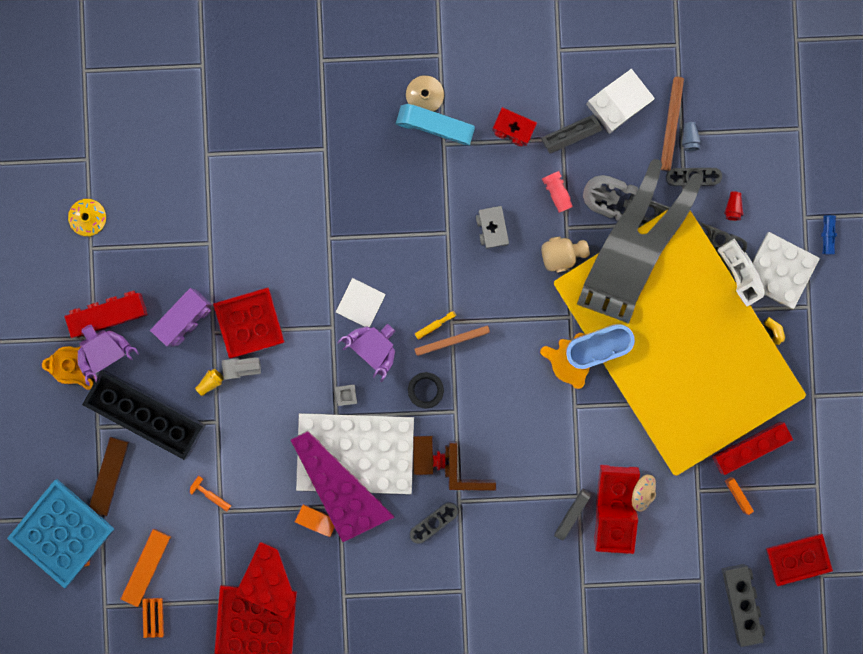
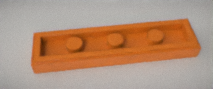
(145, 567)

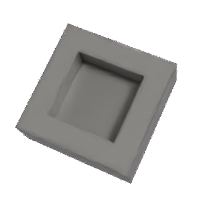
(346, 395)

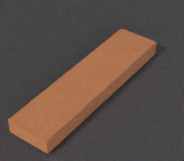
(452, 340)

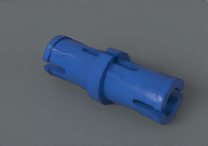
(829, 234)

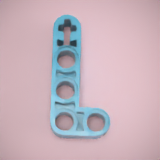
(435, 123)

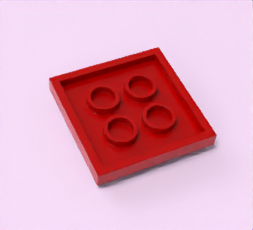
(249, 323)

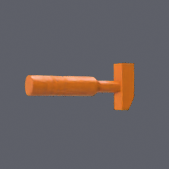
(208, 494)

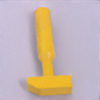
(434, 325)

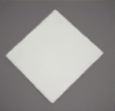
(360, 303)

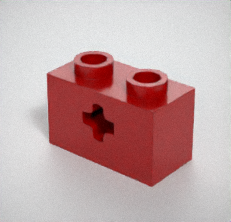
(508, 118)

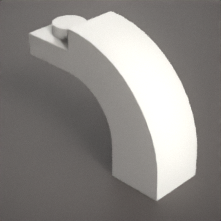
(747, 279)

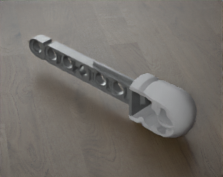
(596, 192)

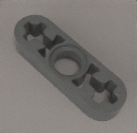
(679, 172)
(572, 514)
(448, 518)

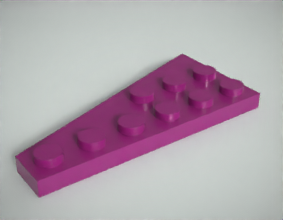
(342, 494)

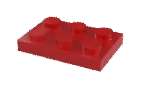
(799, 559)

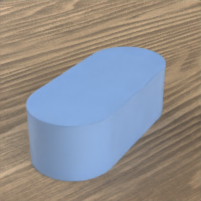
(600, 346)

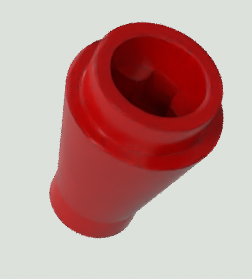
(734, 207)

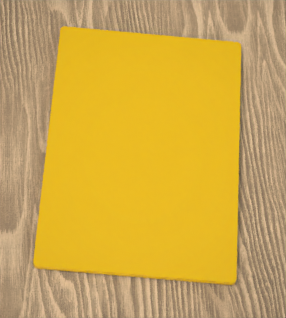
(698, 356)

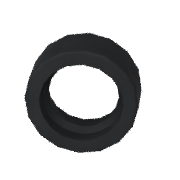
(429, 404)

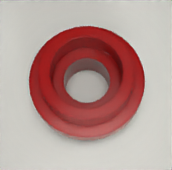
(439, 460)

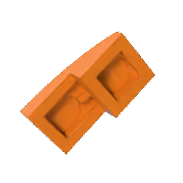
(315, 520)

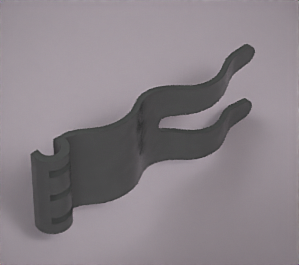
(631, 256)

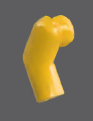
(777, 329)

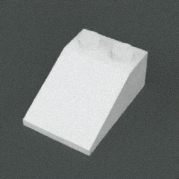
(620, 101)

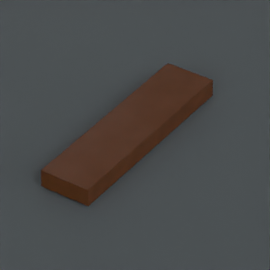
(108, 475)

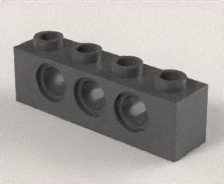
(755, 633)

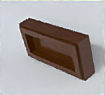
(423, 455)

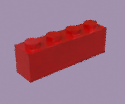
(106, 315)
(752, 448)

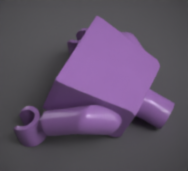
(373, 347)
(100, 351)

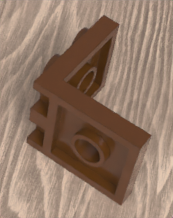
(463, 484)

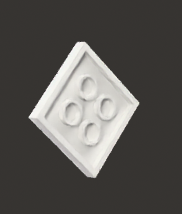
(783, 269)

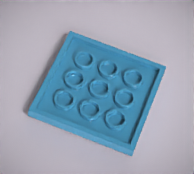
(60, 533)

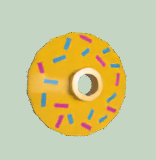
(93, 224)

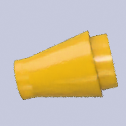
(209, 382)

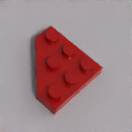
(267, 582)

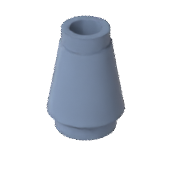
(691, 140)

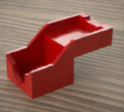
(615, 515)

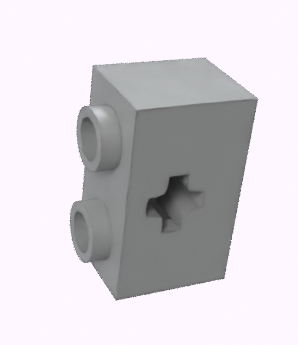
(495, 216)

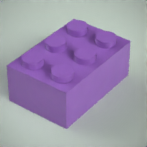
(181, 318)

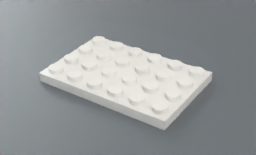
(370, 447)

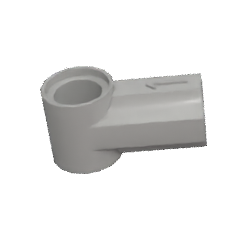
(236, 368)

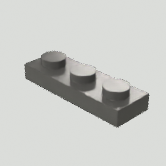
(571, 134)

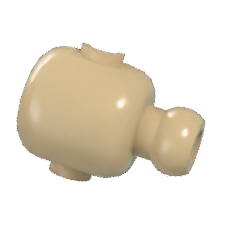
(562, 254)

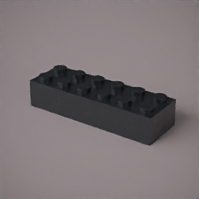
(144, 415)

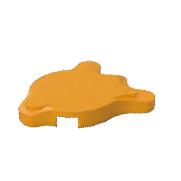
(560, 365)
(65, 367)

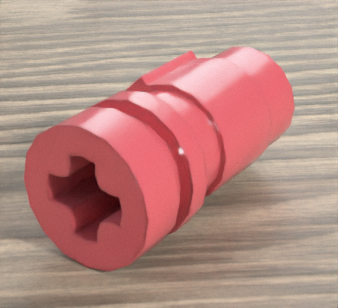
(558, 192)

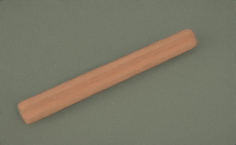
(672, 122)

